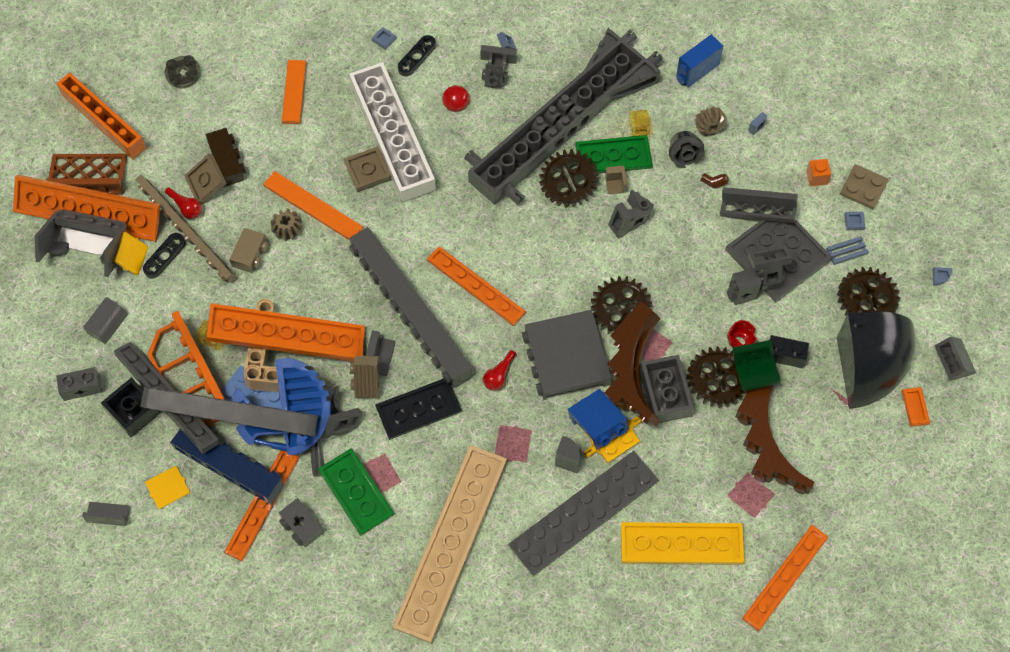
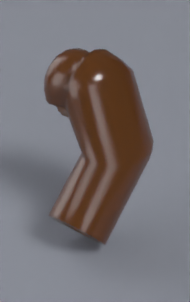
(715, 182)

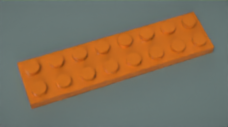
(45, 197)
(284, 332)

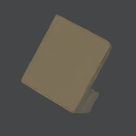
(616, 180)

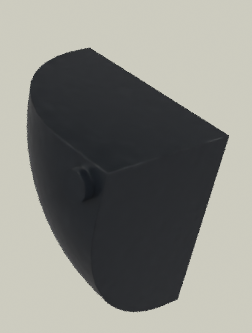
(874, 354)

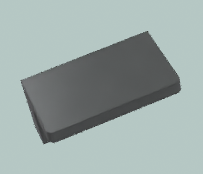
(382, 348)
(107, 513)

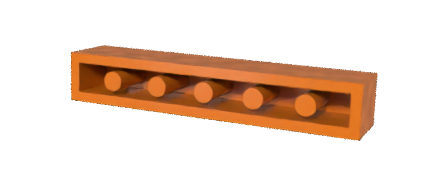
(101, 115)

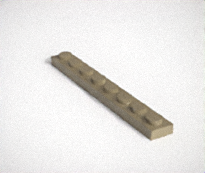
(190, 234)

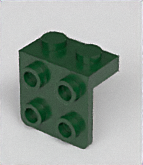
(755, 365)

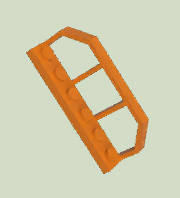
(194, 356)

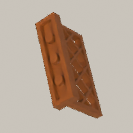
(101, 184)

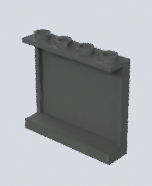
(566, 353)

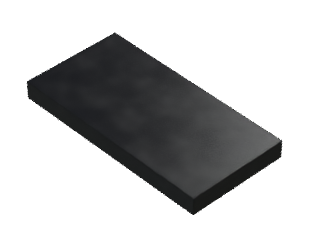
(418, 408)

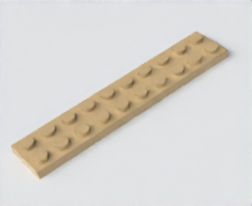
(449, 544)

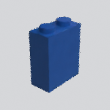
(699, 61)

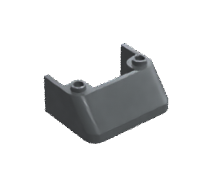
(81, 233)

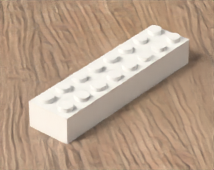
(392, 132)

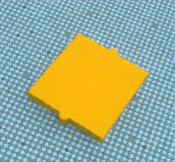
(130, 253)
(167, 487)

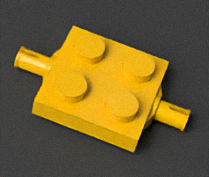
(618, 445)

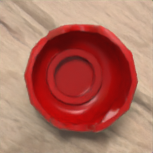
(455, 98)
(741, 329)

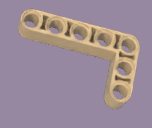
(258, 368)

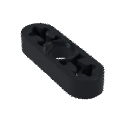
(417, 48)
(163, 248)

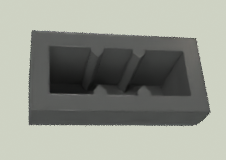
(105, 320)
(955, 358)
(567, 455)

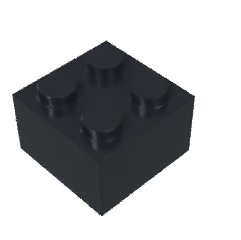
(125, 407)

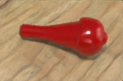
(189, 207)
(494, 378)

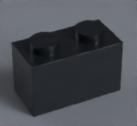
(789, 351)

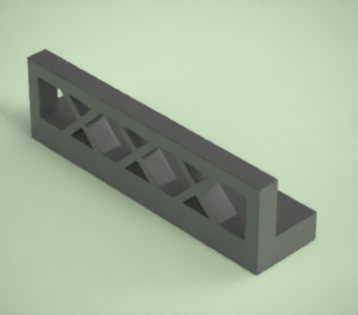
(759, 201)

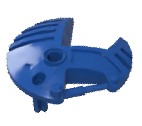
(298, 392)

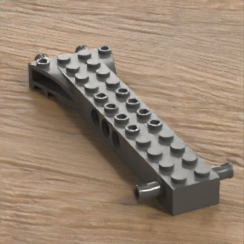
(611, 73)

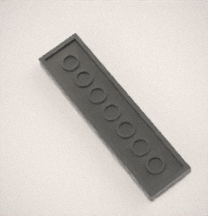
(583, 513)

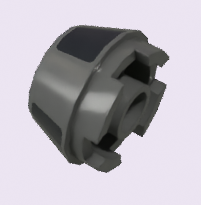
(685, 148)

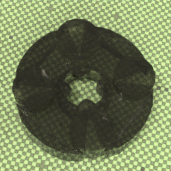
(178, 63)

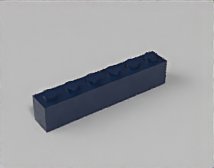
(233, 467)

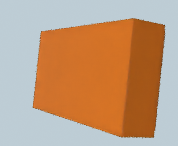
(915, 407)

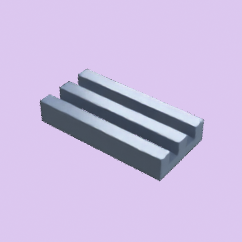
(861, 245)

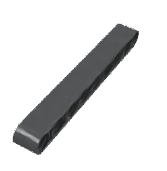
(229, 411)

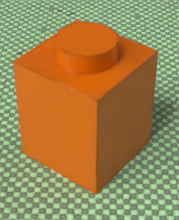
(818, 172)

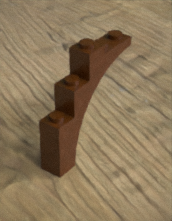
(630, 340)
(760, 440)

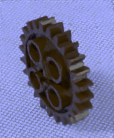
(584, 171)
(615, 290)
(884, 290)
(700, 380)

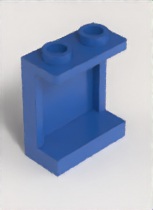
(598, 418)

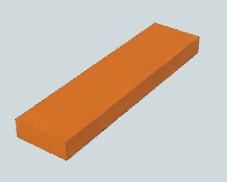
(293, 92)

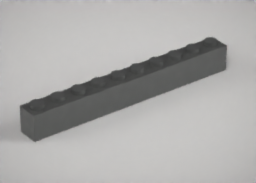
(410, 307)

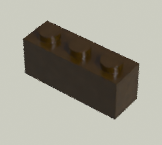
(226, 156)

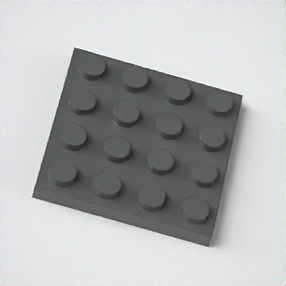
(806, 252)

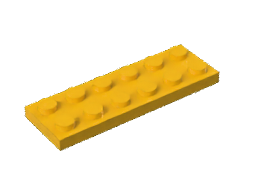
(682, 543)

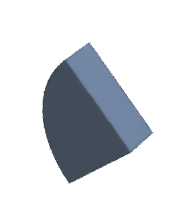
(940, 275)

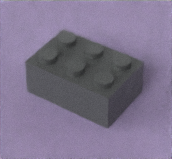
(666, 388)

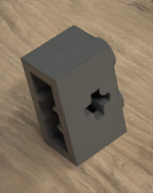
(743, 286)
(79, 384)
(298, 512)

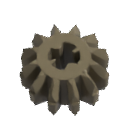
(710, 121)
(281, 230)

